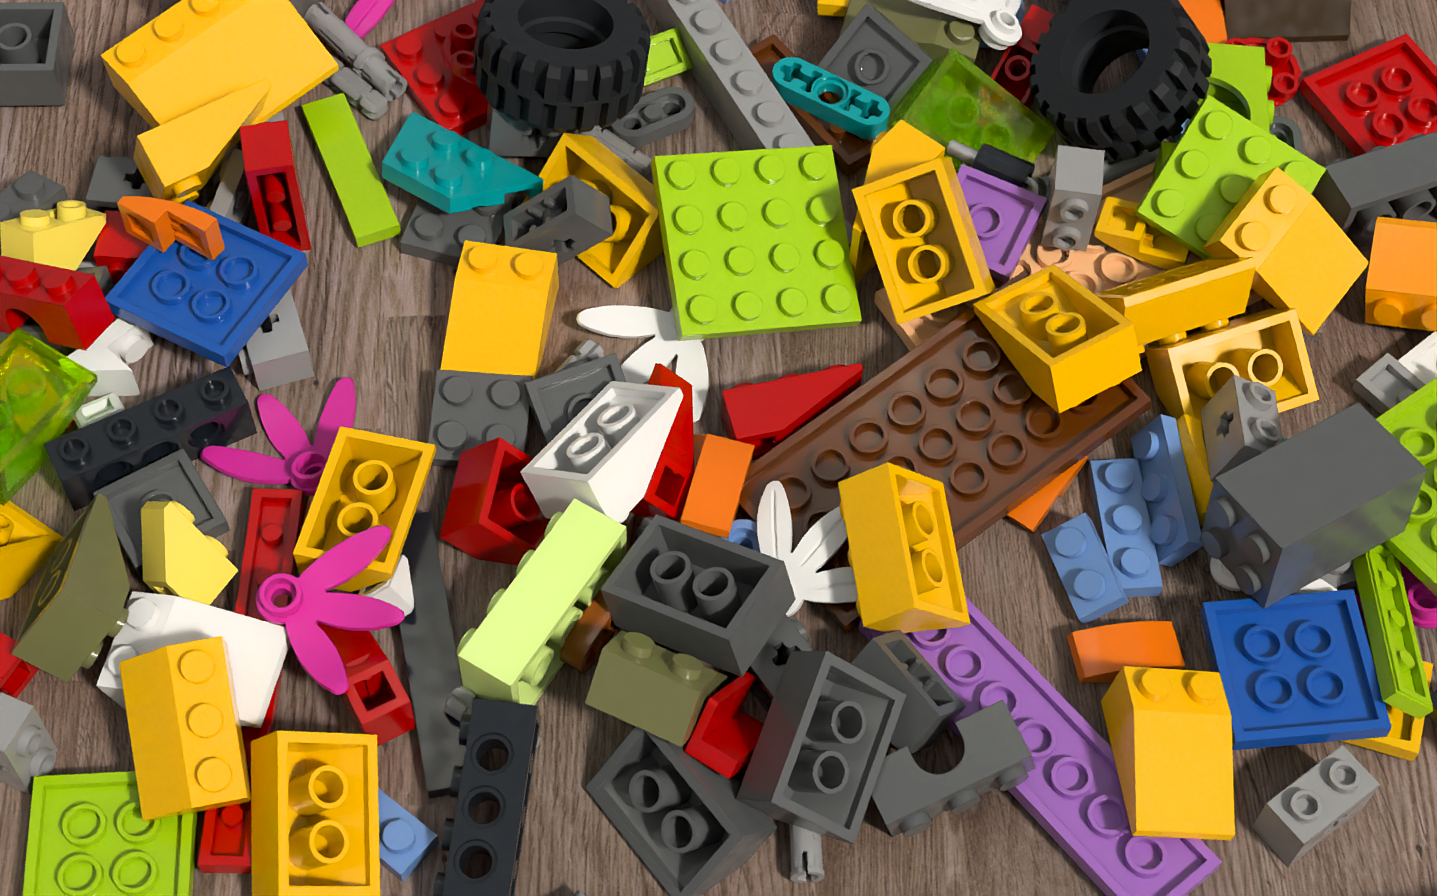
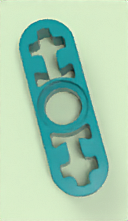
(820, 81)

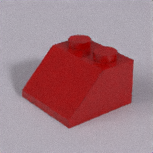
(492, 506)

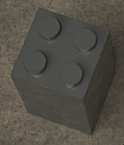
(1311, 504)

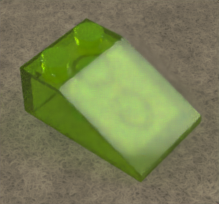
(971, 108)
(37, 403)

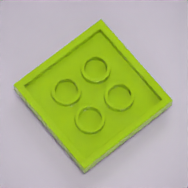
(1212, 171)
(93, 840)

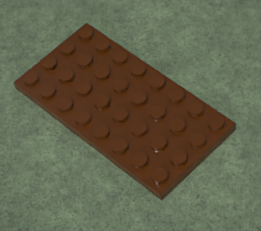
(947, 414)

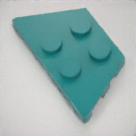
(451, 169)

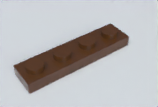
(848, 149)

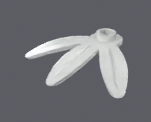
(997, 18)
(642, 322)
(811, 553)

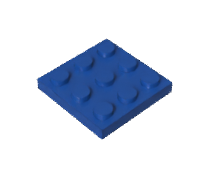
(208, 302)
(1295, 670)

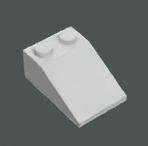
(605, 451)
(161, 620)

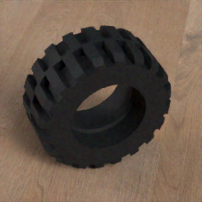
(562, 60)
(1146, 105)

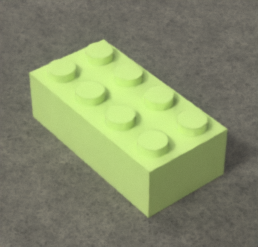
(526, 625)

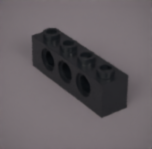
(187, 418)
(488, 727)

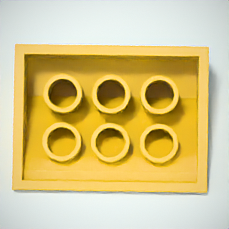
(214, 49)

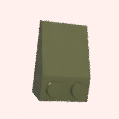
(929, 28)
(77, 597)
(653, 686)

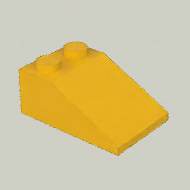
(189, 149)
(890, 154)
(1296, 248)
(500, 310)
(1061, 337)
(1172, 751)

